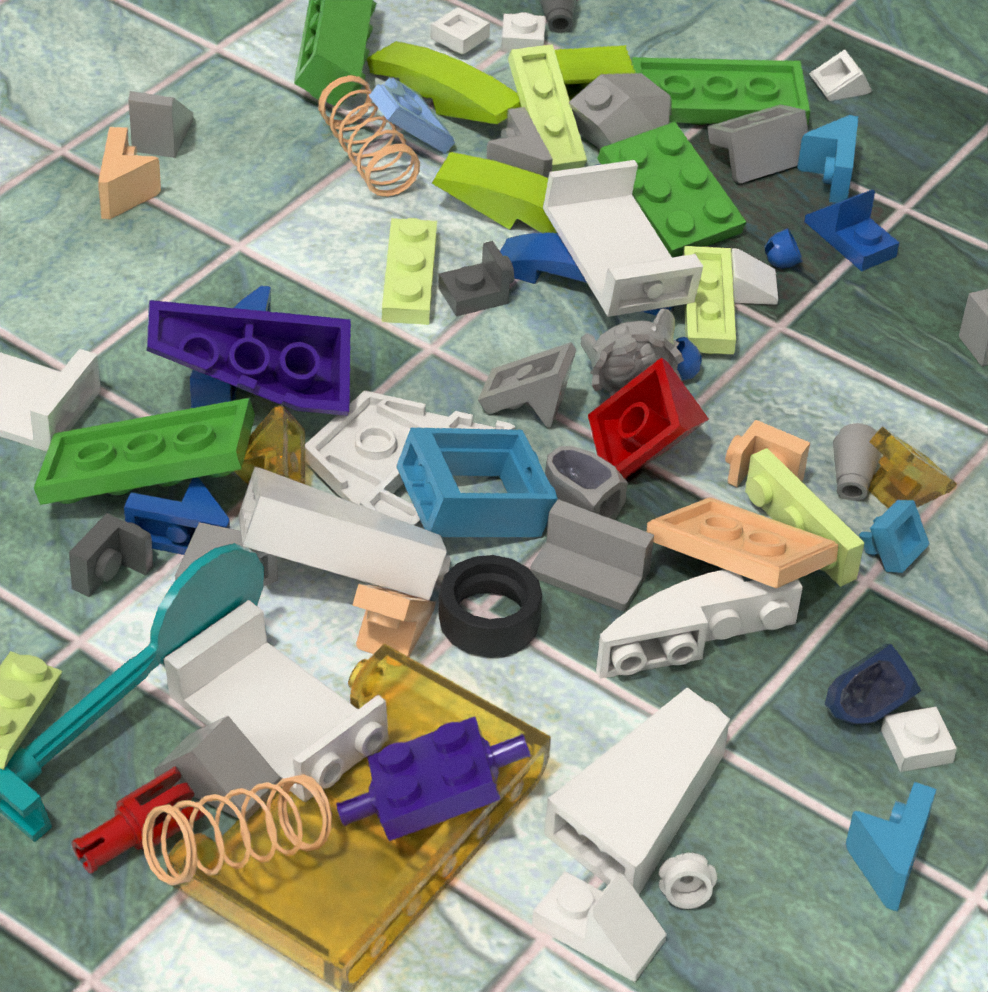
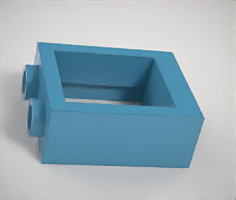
(438, 454)

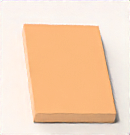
(743, 542)

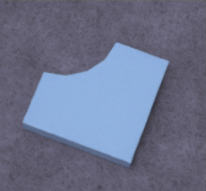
(411, 113)

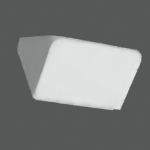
(840, 78)
(752, 280)

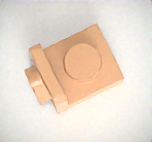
(786, 447)

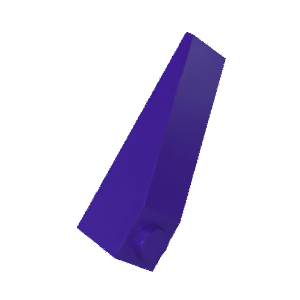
(267, 353)

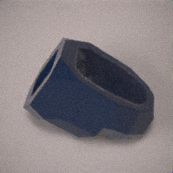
(871, 687)

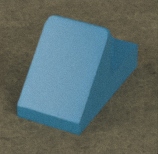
(831, 153)
(889, 848)

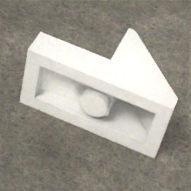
(603, 925)

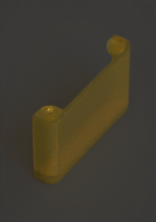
(359, 892)

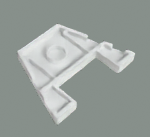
(362, 450)

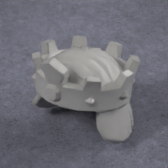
(630, 350)

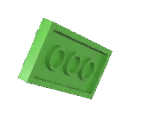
(724, 88)
(145, 452)

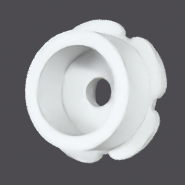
(687, 891)

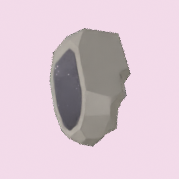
(586, 481)

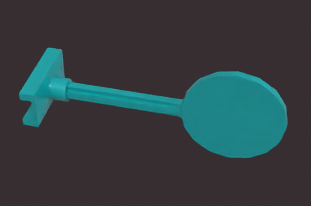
(193, 603)

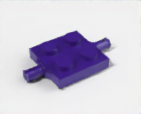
(433, 778)

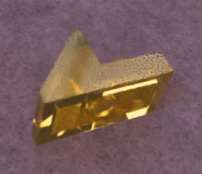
(276, 447)
(906, 472)

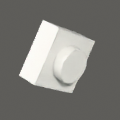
(460, 30)
(522, 31)
(918, 739)

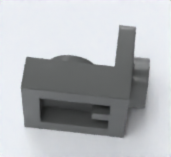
(478, 285)
(105, 549)

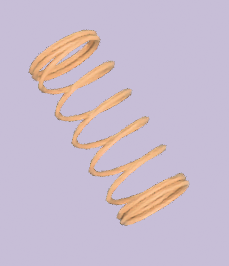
(387, 149)
(187, 827)

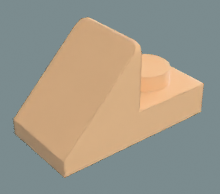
(124, 176)
(391, 618)

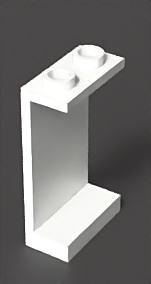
(616, 242)
(45, 400)
(273, 701)

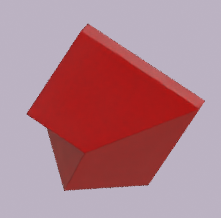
(645, 419)

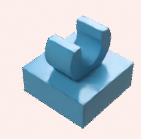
(896, 536)

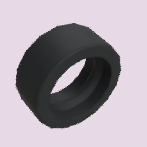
(485, 635)

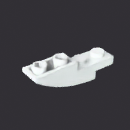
(680, 619)

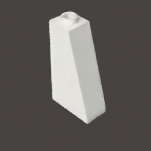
(340, 536)
(639, 791)

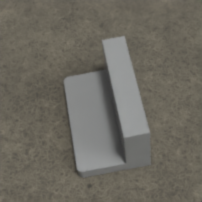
(761, 141)
(593, 556)

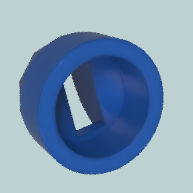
(783, 250)
(692, 359)

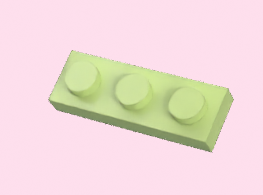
(547, 103)
(409, 271)
(712, 315)
(794, 504)
(24, 693)

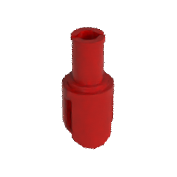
(131, 812)

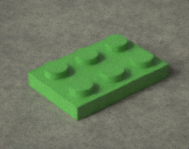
(676, 189)

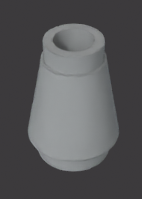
(854, 460)

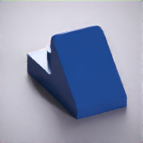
(852, 231)
(172, 521)

